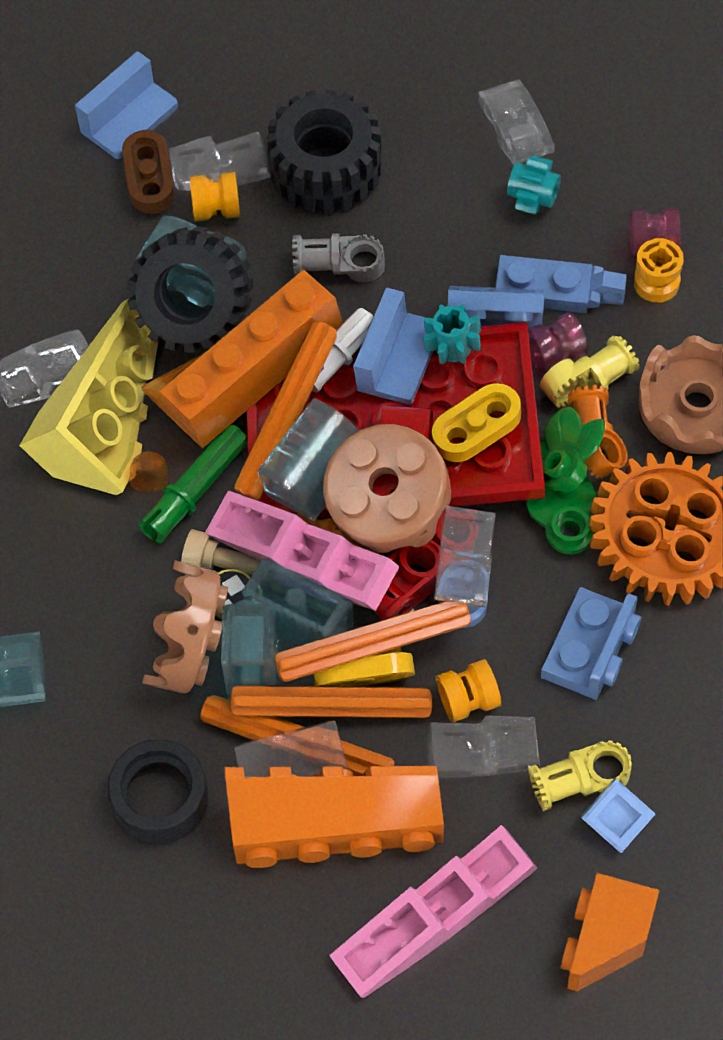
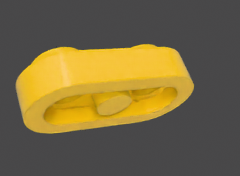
(472, 422)
(372, 670)

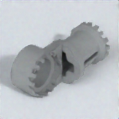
(337, 255)

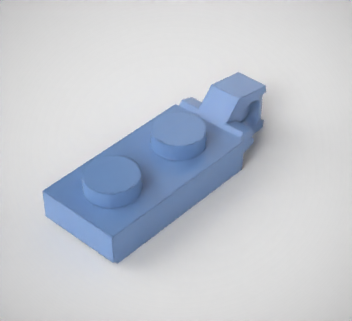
(565, 284)

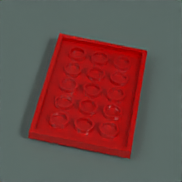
(501, 472)

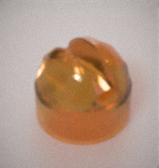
(148, 472)

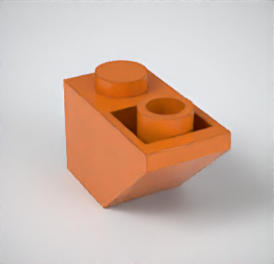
(613, 929)

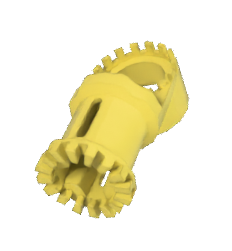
(597, 370)
(577, 773)

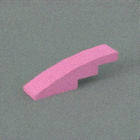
(302, 548)
(433, 912)

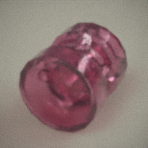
(655, 225)
(557, 342)

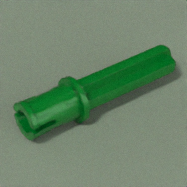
(181, 497)

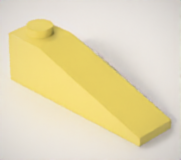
(95, 413)

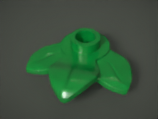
(567, 447)
(565, 511)

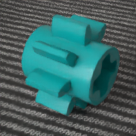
(533, 184)
(452, 334)

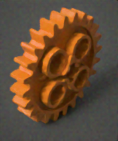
(658, 565)

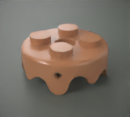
(665, 383)
(391, 520)
(189, 630)

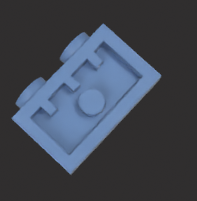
(499, 305)
(589, 643)

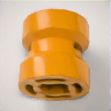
(214, 196)
(658, 270)
(468, 690)

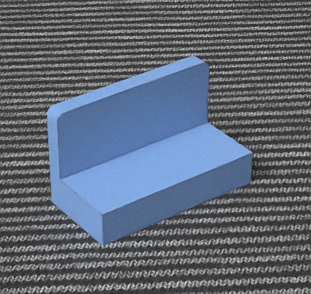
(124, 105)
(392, 352)

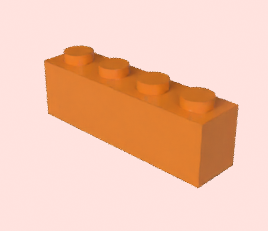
(246, 363)
(332, 813)

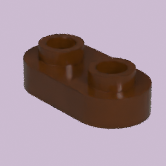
(148, 174)

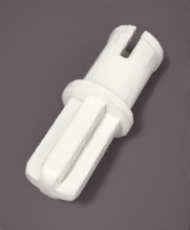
(349, 339)

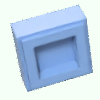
(618, 815)

